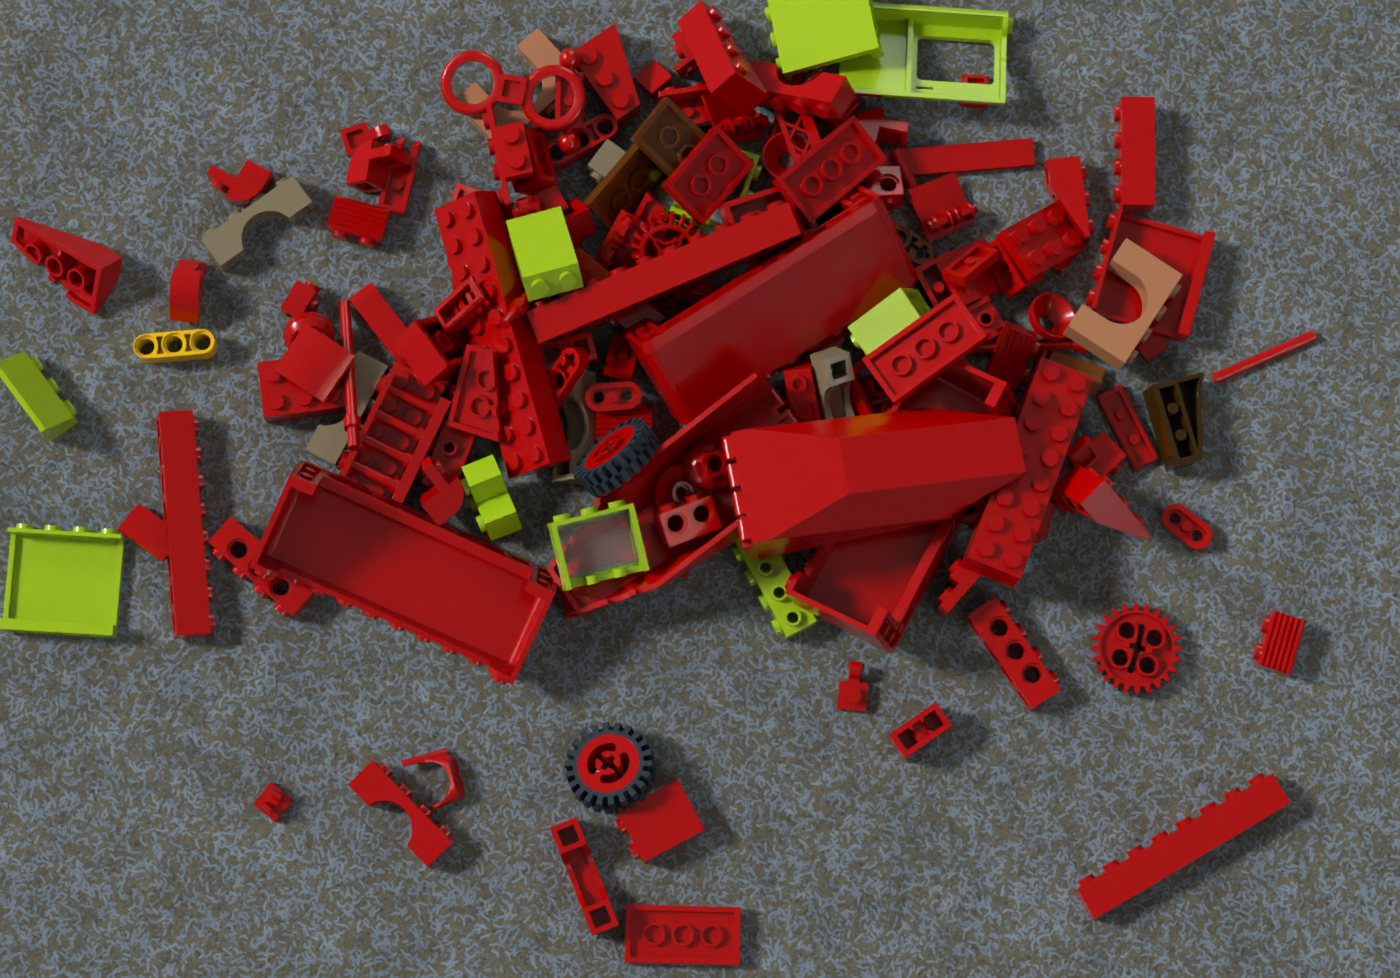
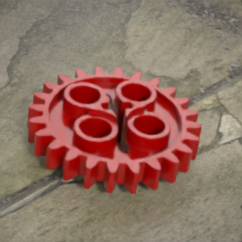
(1111, 641)

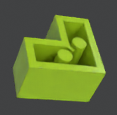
(490, 498)

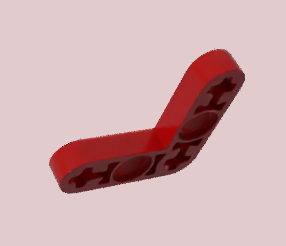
(570, 374)

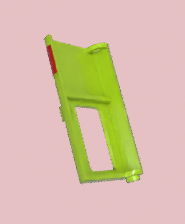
(900, 31)

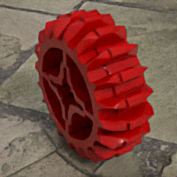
(660, 239)

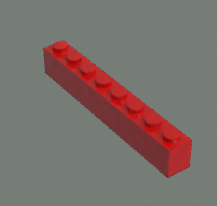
(183, 522)
(1181, 846)

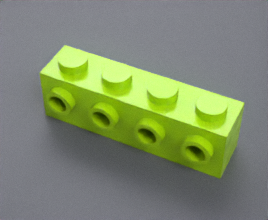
(770, 578)

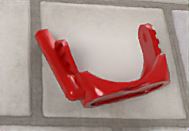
(450, 764)

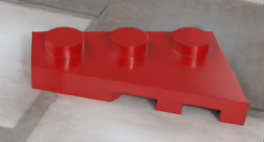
(476, 395)

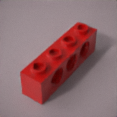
(233, 534)
(1030, 693)

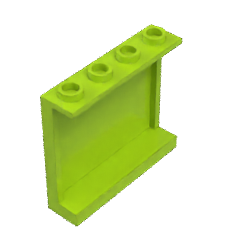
(821, 32)
(63, 581)

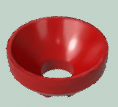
(775, 148)
(1055, 310)
(313, 319)
(697, 467)

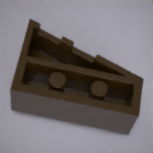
(1176, 419)

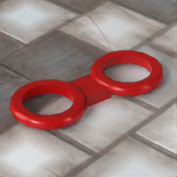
(513, 90)

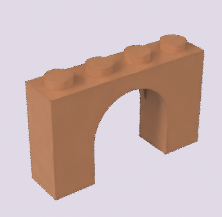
(537, 52)
(1153, 282)

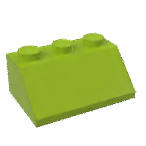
(38, 395)

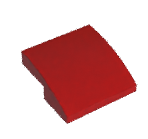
(315, 363)

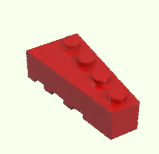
(721, 59)

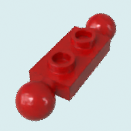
(564, 99)

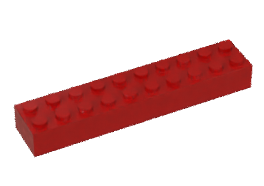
(481, 248)
(667, 273)

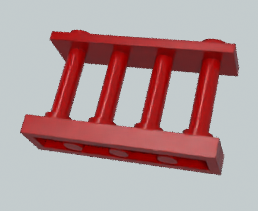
(421, 434)

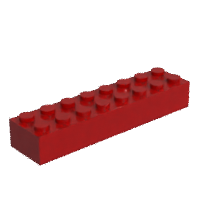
(1015, 512)

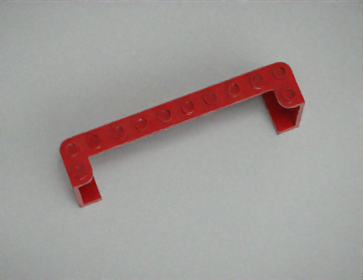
(776, 308)
(405, 569)
(879, 579)

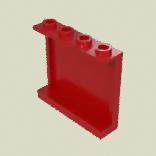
(1176, 247)

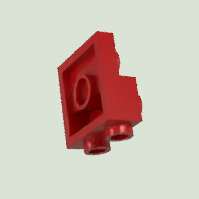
(958, 583)

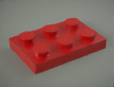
(708, 175)
(1041, 241)

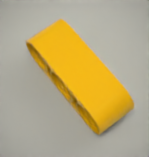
(163, 340)

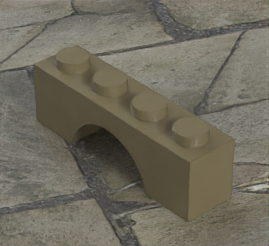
(284, 201)
(833, 378)
(580, 426)
(331, 440)

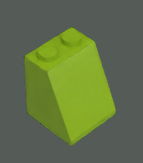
(544, 253)
(888, 318)

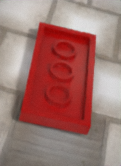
(830, 170)
(925, 349)
(682, 934)

